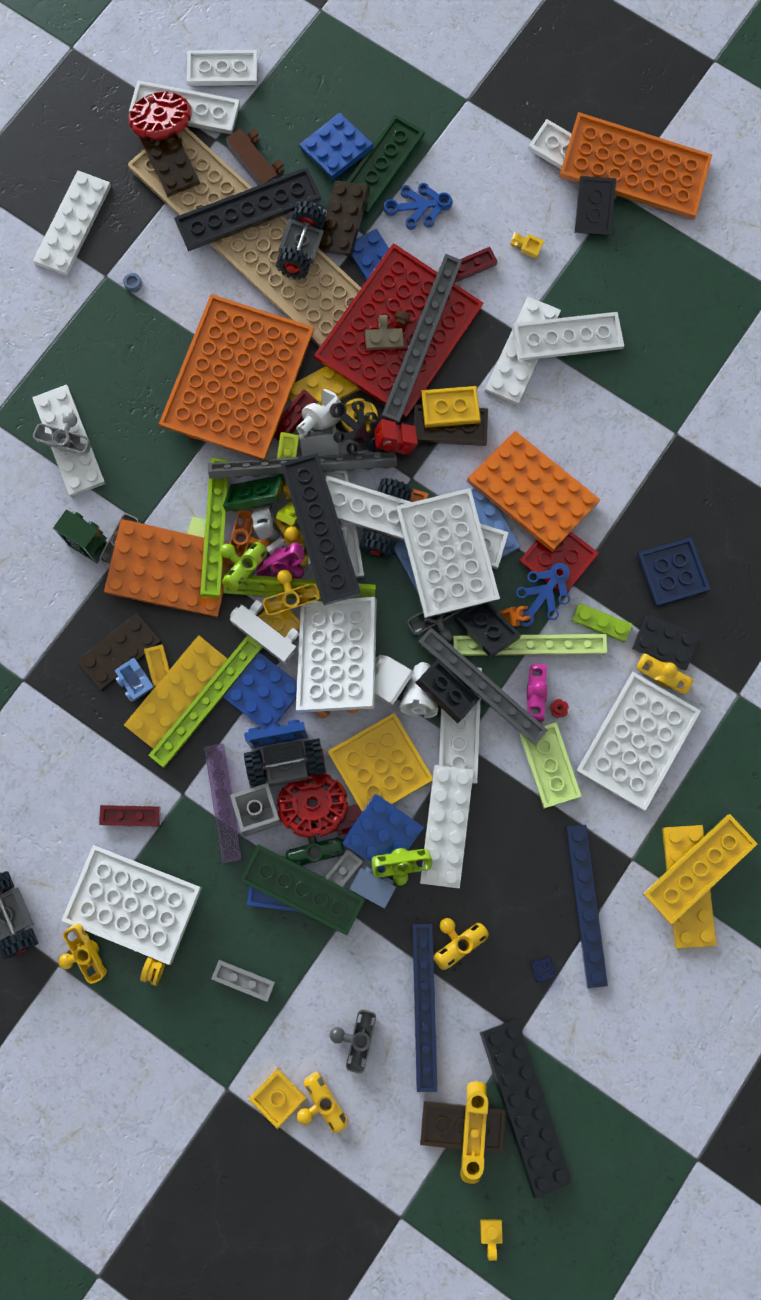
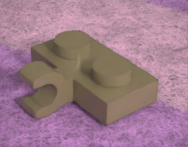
(384, 338)

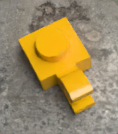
(530, 245)
(491, 1235)

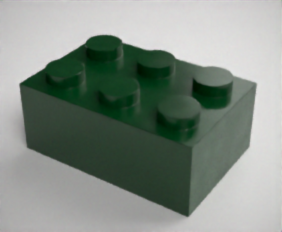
(81, 535)

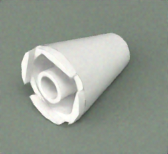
(414, 699)

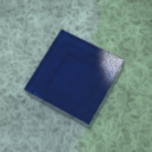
(542, 969)

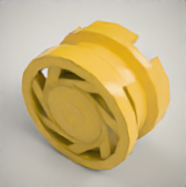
(152, 971)

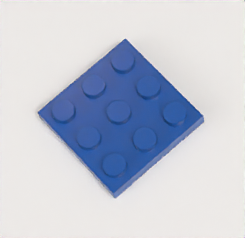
(336, 146)
(262, 692)
(275, 734)
(381, 830)

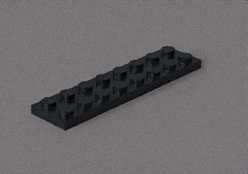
(246, 209)
(320, 529)
(525, 1108)

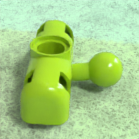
(251, 557)
(401, 863)

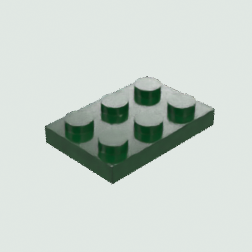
(254, 493)

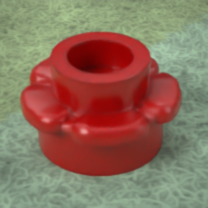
(554, 708)

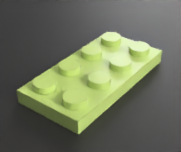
(551, 768)

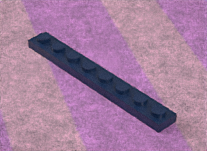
(586, 906)
(424, 1008)

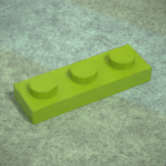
(601, 622)

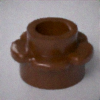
(402, 317)

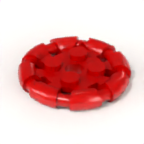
(165, 117)
(312, 814)

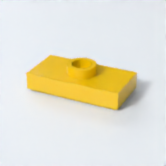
(157, 663)

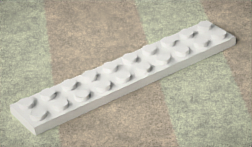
(379, 513)

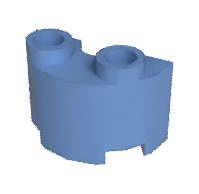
(133, 679)

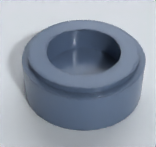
(132, 282)

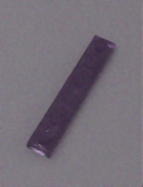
(222, 803)

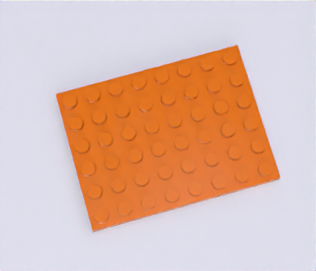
(237, 377)

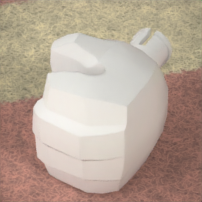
(319, 416)

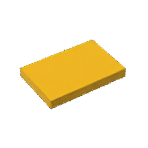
(450, 406)

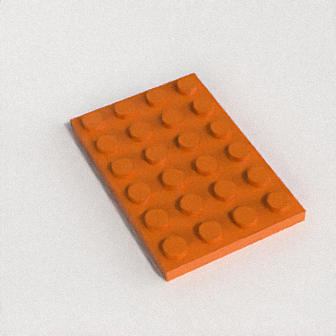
(533, 490)
(160, 568)

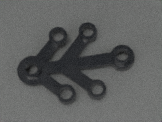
(359, 427)

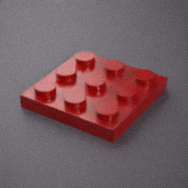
(572, 552)

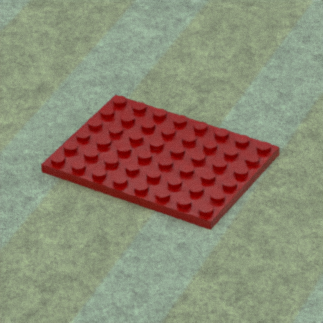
(395, 285)

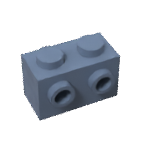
(373, 888)

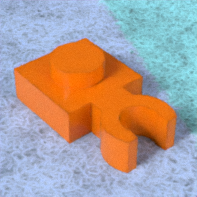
(513, 615)

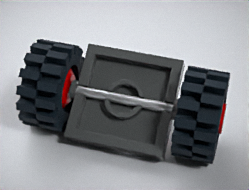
(301, 240)
(378, 543)
(284, 763)
(14, 918)

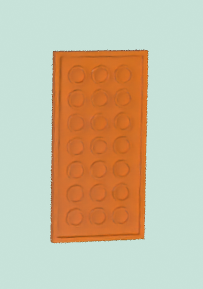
(644, 165)

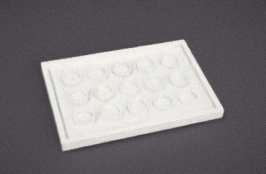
(447, 552)
(337, 655)
(638, 741)
(132, 904)

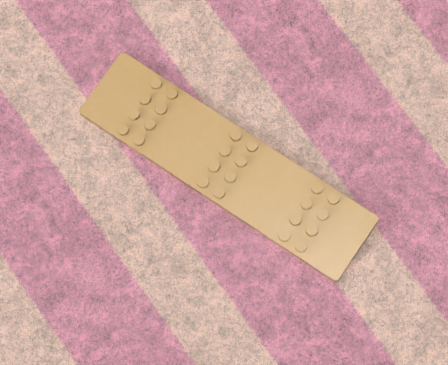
(314, 301)

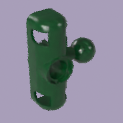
(303, 852)

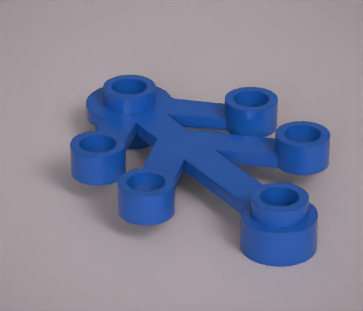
(420, 204)
(546, 591)

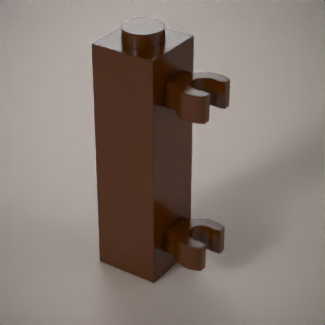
(250, 158)

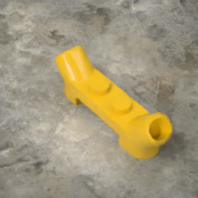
(474, 1132)

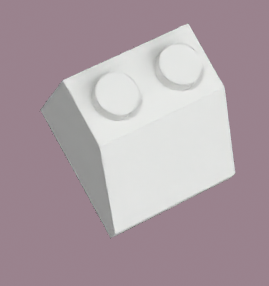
(390, 678)

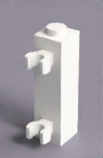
(263, 634)

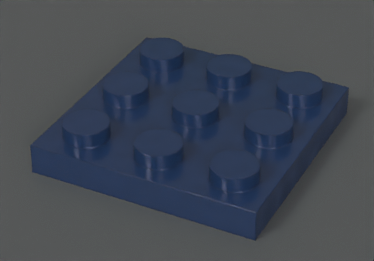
(673, 571)

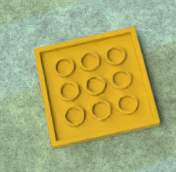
(380, 763)

